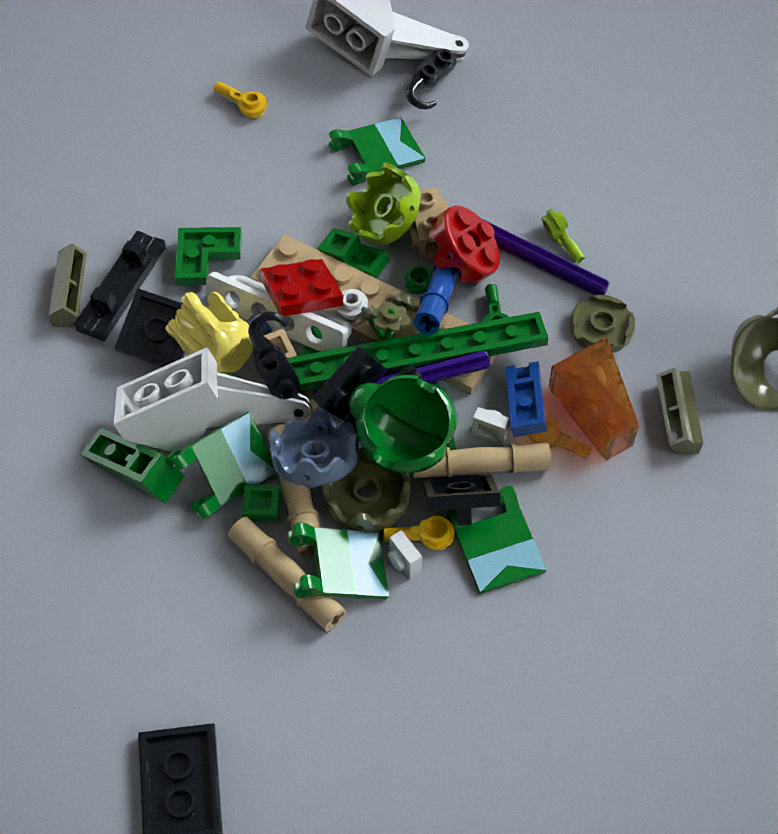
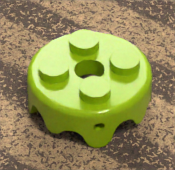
(370, 207)

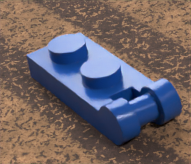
(526, 399)

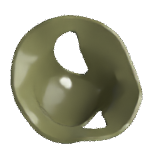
(750, 347)

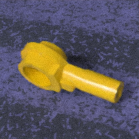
(250, 104)
(434, 533)

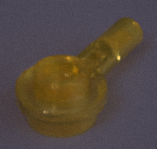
(557, 438)

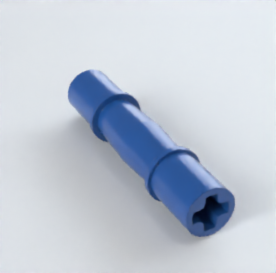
(435, 301)

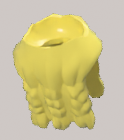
(214, 328)

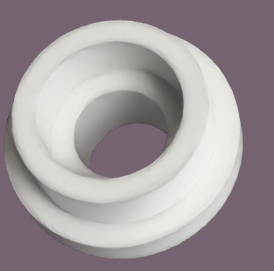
(349, 310)

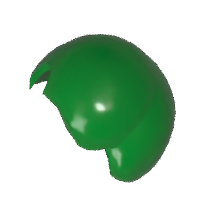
(403, 422)

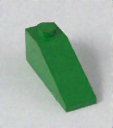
(134, 464)

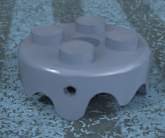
(333, 450)

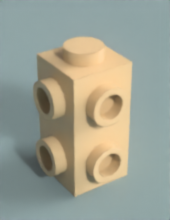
(429, 208)

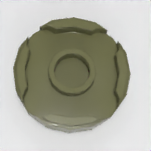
(602, 318)

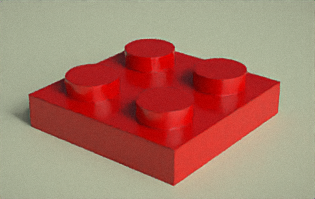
(301, 287)

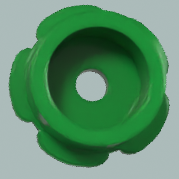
(415, 274)

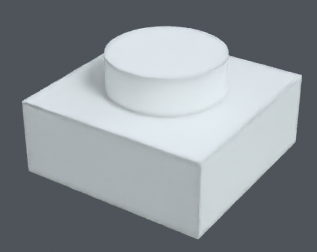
(490, 426)
(404, 555)

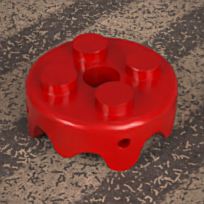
(468, 241)

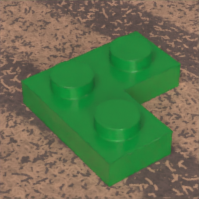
(199, 246)

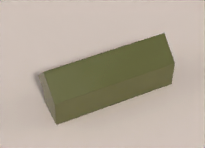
(63, 285)
(680, 411)

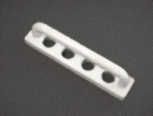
(333, 327)

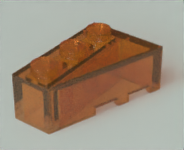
(596, 398)

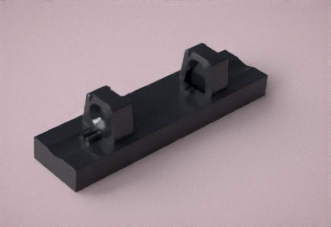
(119, 286)

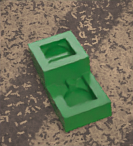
(349, 250)

